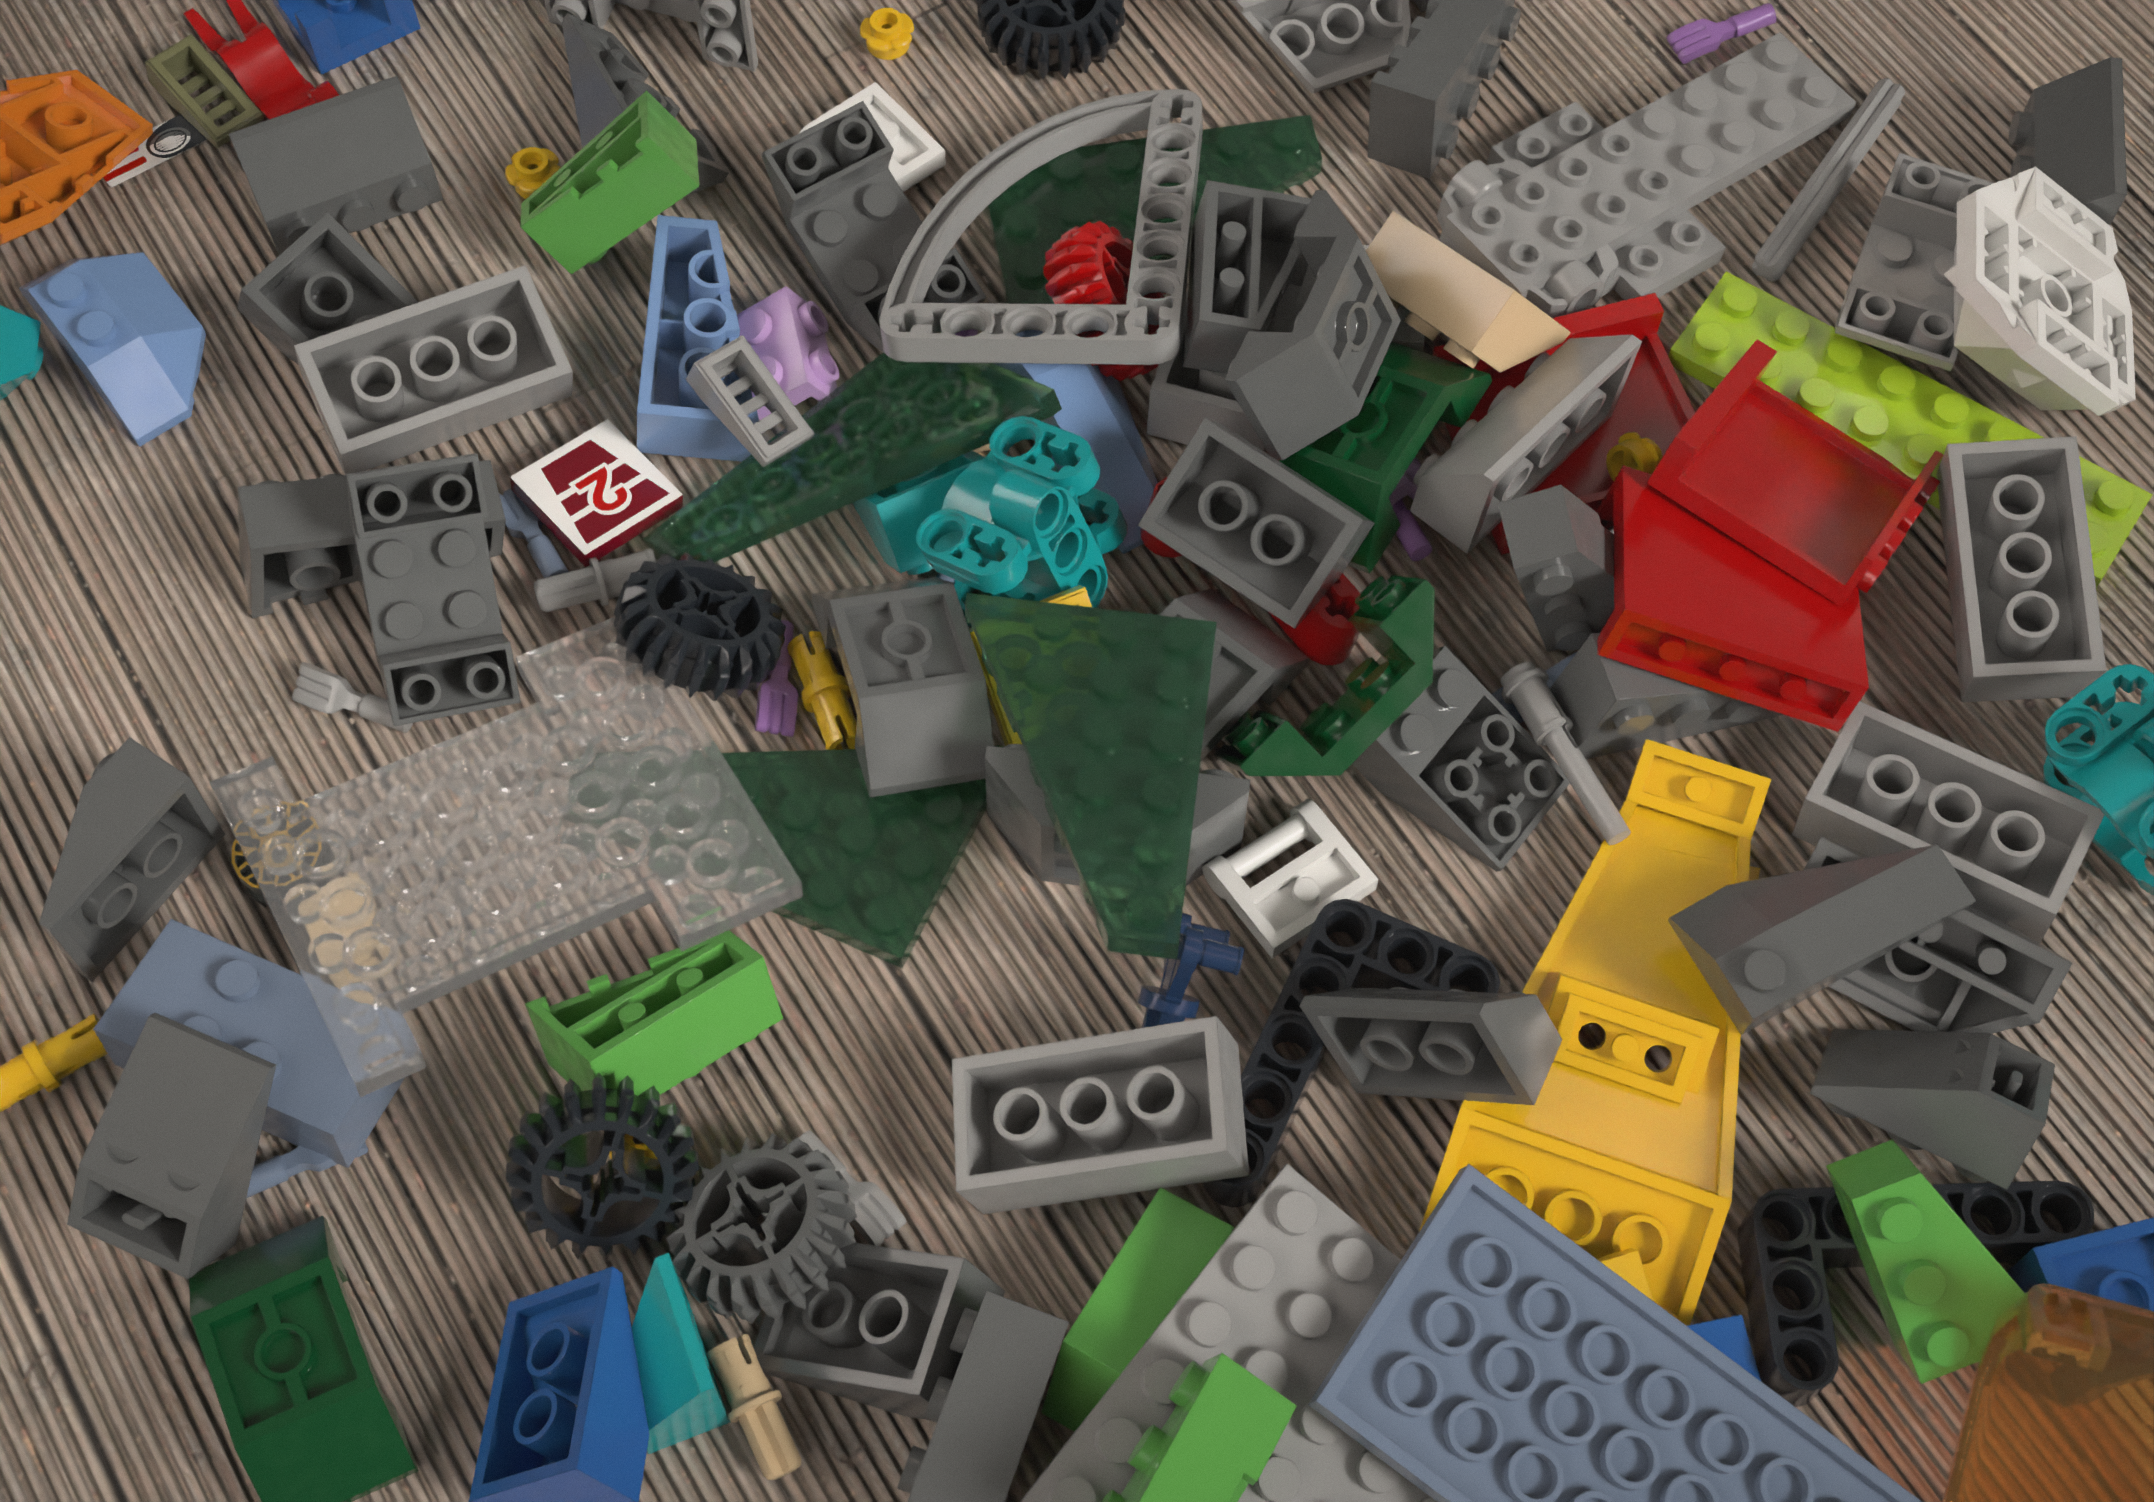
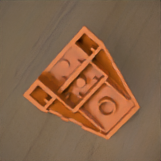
(56, 144)

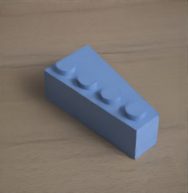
(686, 321)

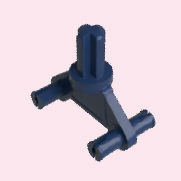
(1196, 946)

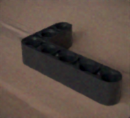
(1334, 969)
(1818, 1245)

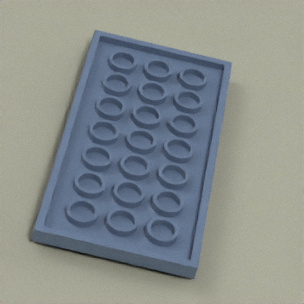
(1544, 1376)

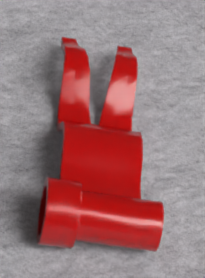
(261, 64)

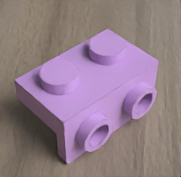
(792, 345)

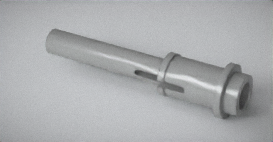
(1549, 725)

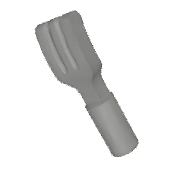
(333, 693)
(875, 1211)

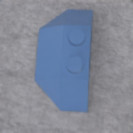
(125, 337)

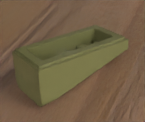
(190, 56)

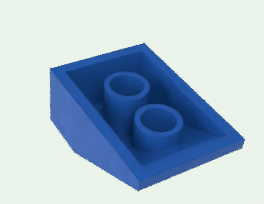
(565, 1400)

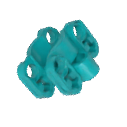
(1027, 519)
(2116, 769)

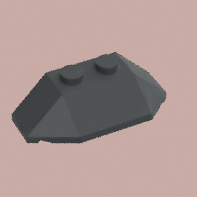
(1956, 975)

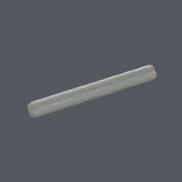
(1828, 180)

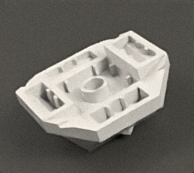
(2042, 296)

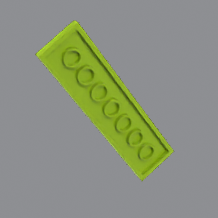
(1876, 398)

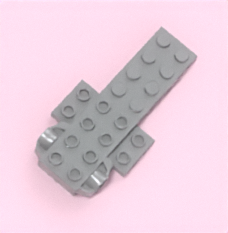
(1606, 209)

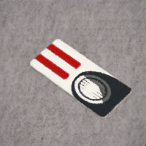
(164, 143)

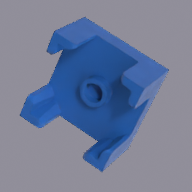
(346, 29)
(2102, 1263)

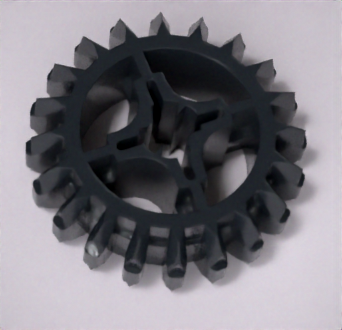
(1051, 32)
(699, 626)
(632, 1190)

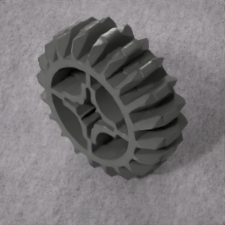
(804, 1228)

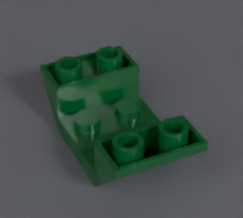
(1373, 450)
(1399, 624)
(296, 1371)

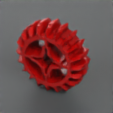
(1094, 268)

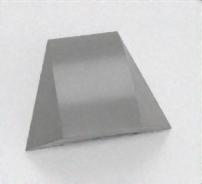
(1330, 39)

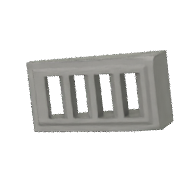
(753, 374)

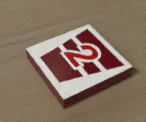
(596, 492)

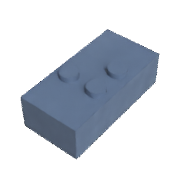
(262, 1013)

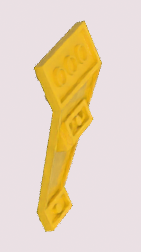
(1610, 1144)

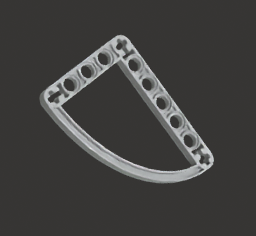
(911, 326)

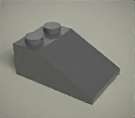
(319, 288)
(125, 854)
(878, 1328)

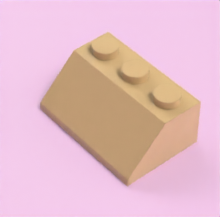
(1458, 299)

